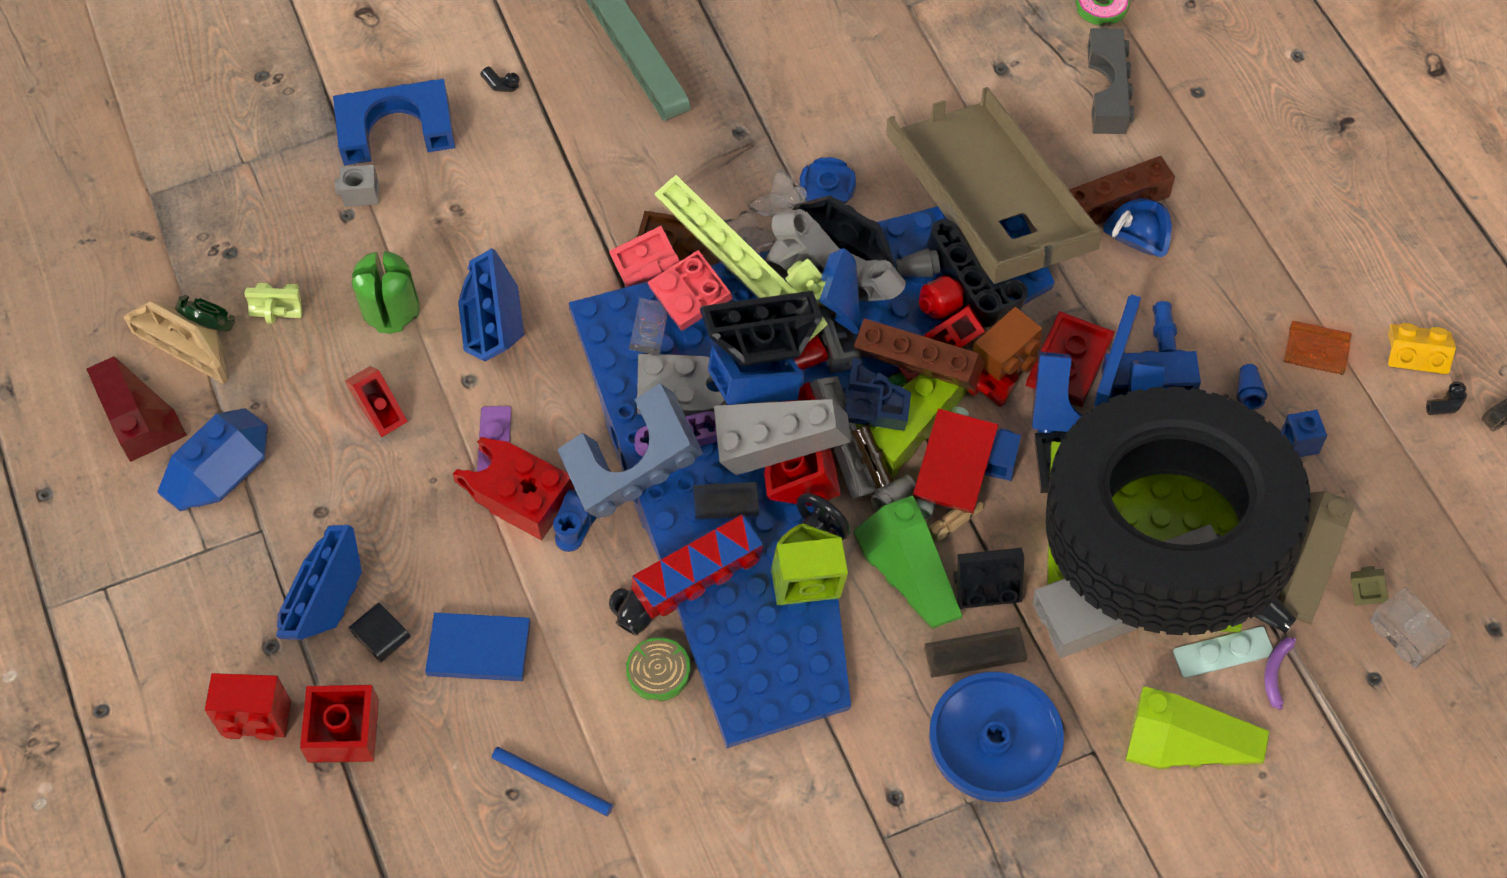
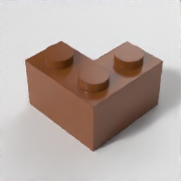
(1010, 345)

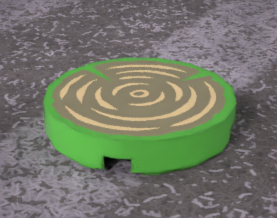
(658, 669)

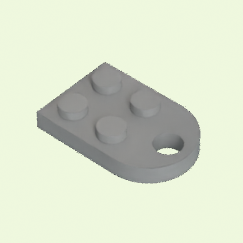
(682, 375)

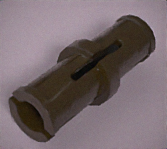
(872, 456)

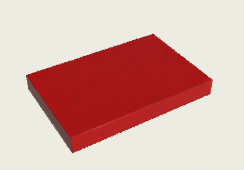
(1087, 347)
(955, 461)

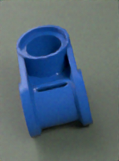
(571, 523)

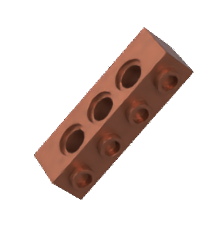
(1105, 195)
(919, 354)

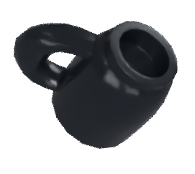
(631, 614)

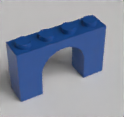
(361, 110)
(1051, 402)

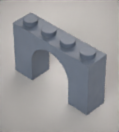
(669, 448)

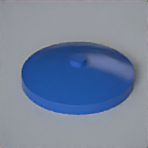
(996, 736)

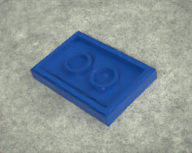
(478, 647)

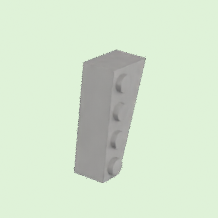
(777, 432)

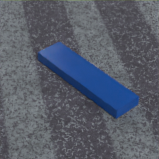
(1117, 350)

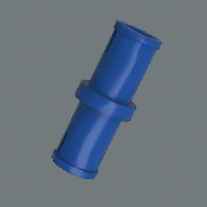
(1164, 327)

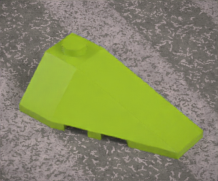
(1182, 732)

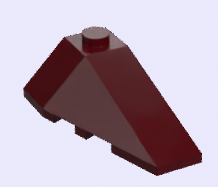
(134, 410)

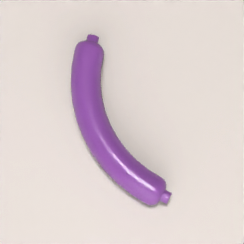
(1271, 671)

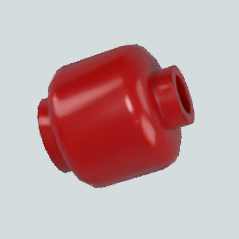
(941, 297)

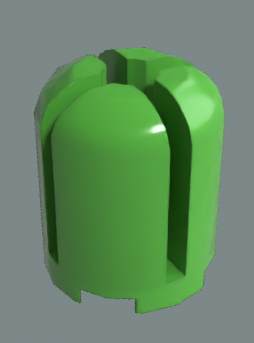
(393, 290)

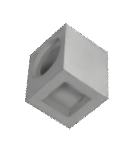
(358, 185)

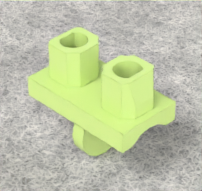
(806, 277)
(273, 302)

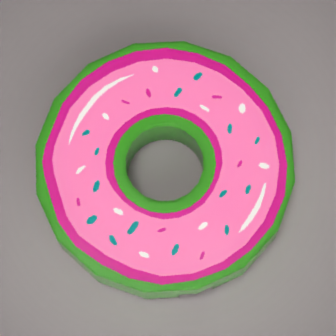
(1100, 13)

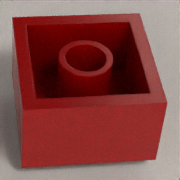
(248, 705)
(339, 723)

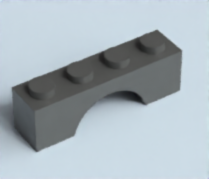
(1108, 55)

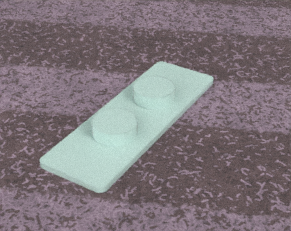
(1223, 652)

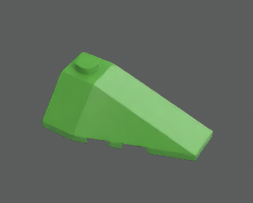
(904, 552)

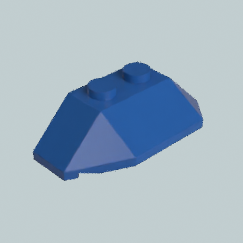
(489, 308)
(214, 460)
(321, 586)

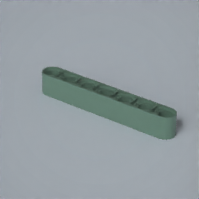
(641, 57)

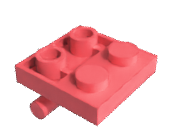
(644, 257)
(687, 288)

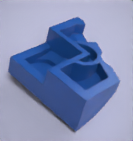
(841, 289)

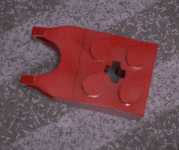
(517, 486)

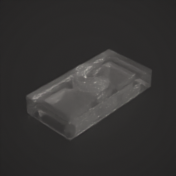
(648, 327)

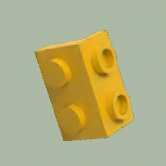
(1421, 348)

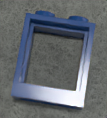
(759, 388)

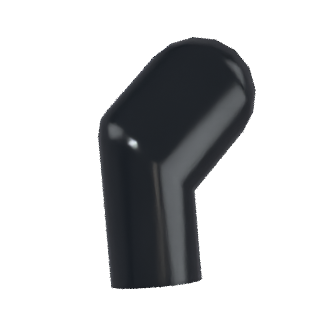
(502, 84)
(1450, 403)

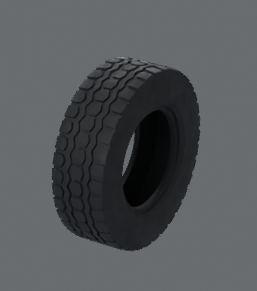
(1164, 582)

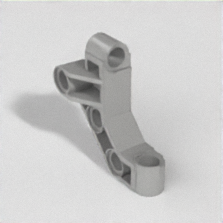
(803, 238)

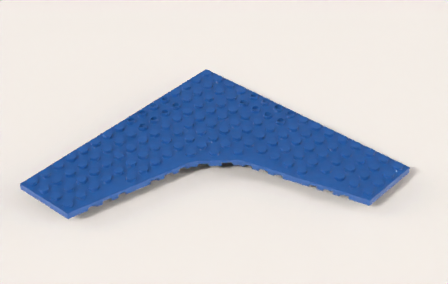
(757, 659)

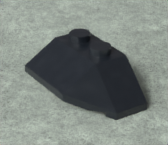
(849, 228)
(763, 327)

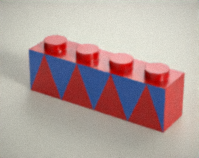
(697, 567)

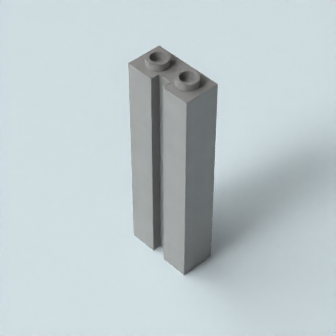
(1076, 623)

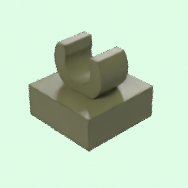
(1369, 586)

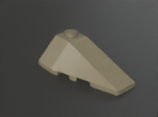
(1320, 547)

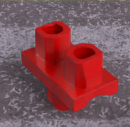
(996, 390)

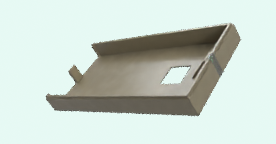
(986, 171)

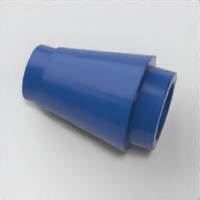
(1251, 387)

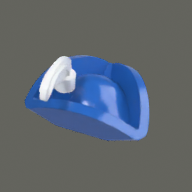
(1141, 225)

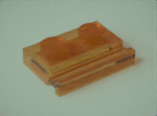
(1317, 347)

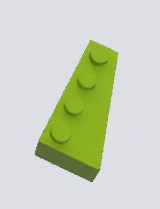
(926, 398)

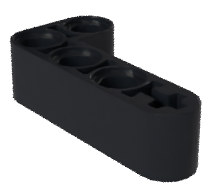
(952, 246)

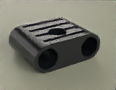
(379, 632)

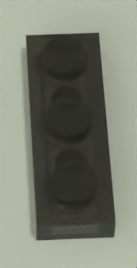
(975, 652)

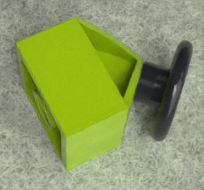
(811, 556)

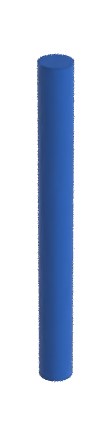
(552, 781)

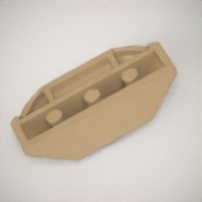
(179, 337)

